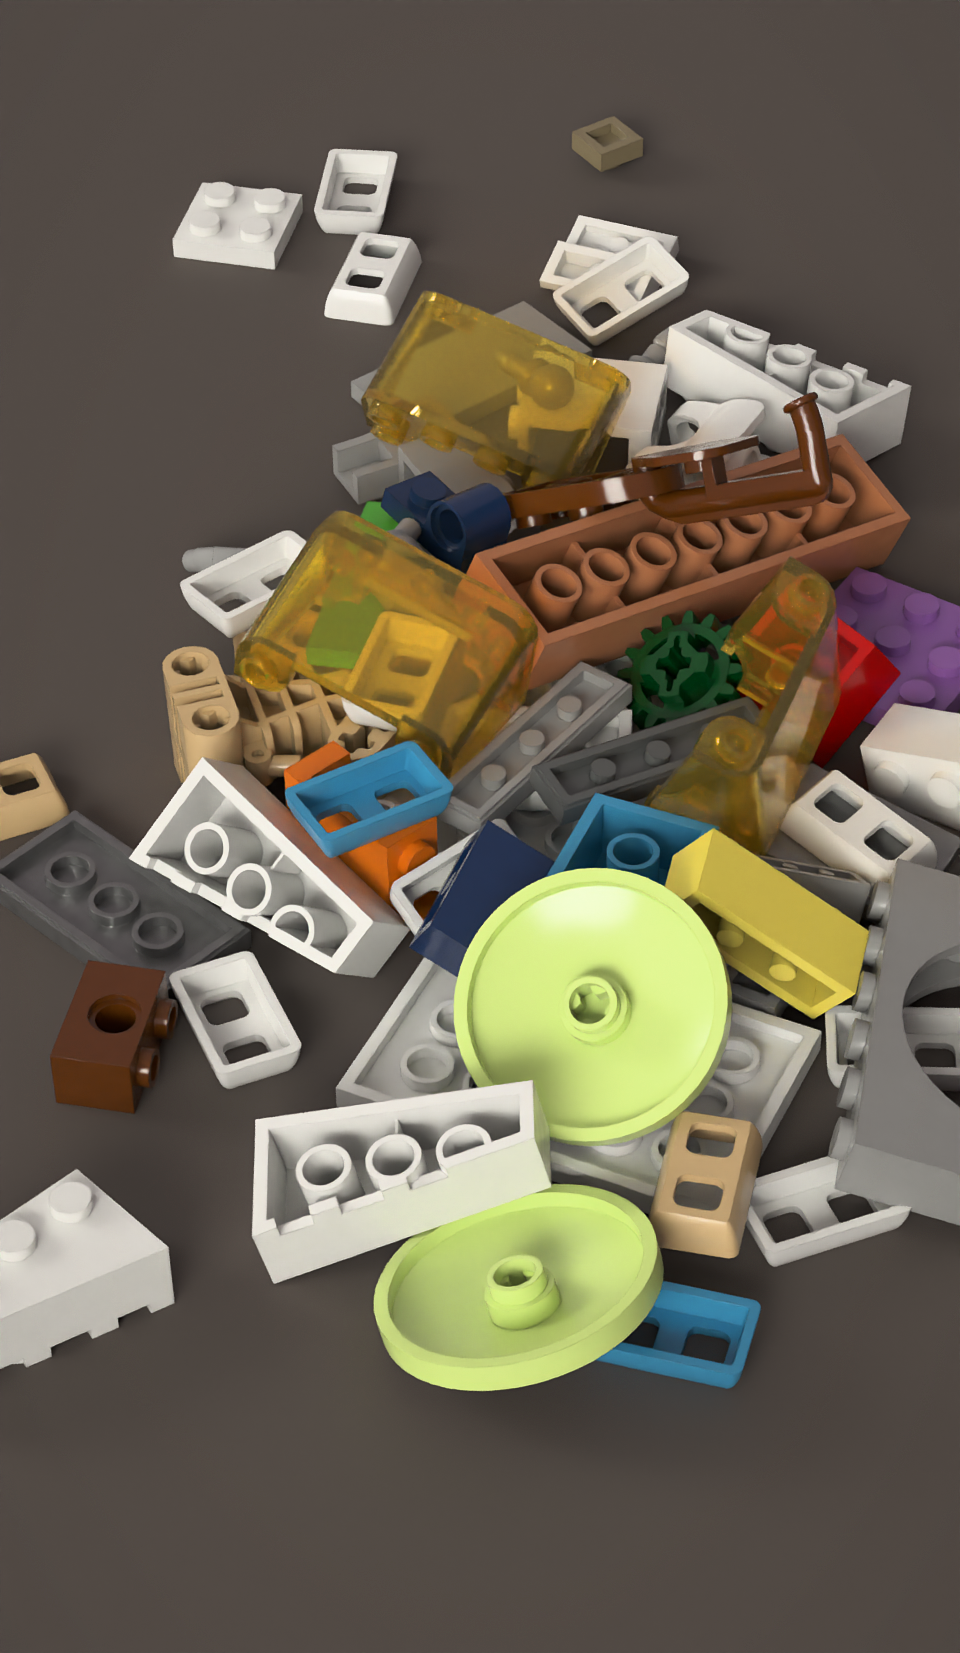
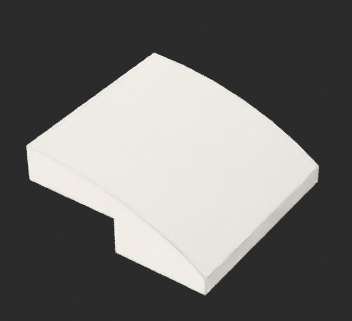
(593, 243)

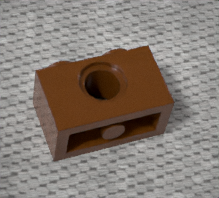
(112, 1037)

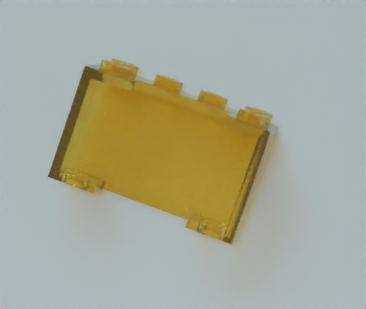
(494, 393)

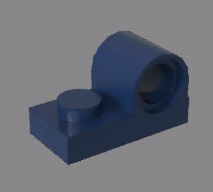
(451, 523)

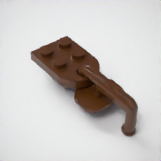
(660, 476)

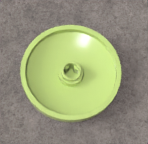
(599, 999)
(520, 1289)

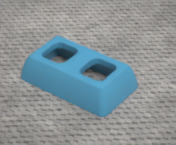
(355, 790)
(686, 1312)

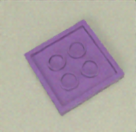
(913, 632)

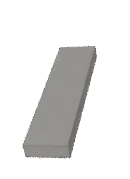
(550, 728)

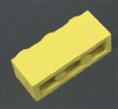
(770, 924)

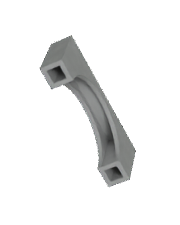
(898, 1125)

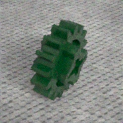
(681, 671)

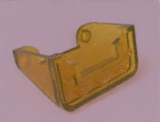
(395, 638)
(791, 665)

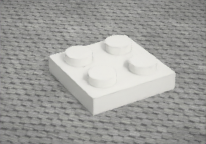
(238, 225)

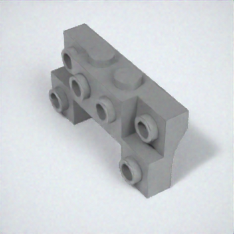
(371, 465)

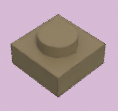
(607, 143)

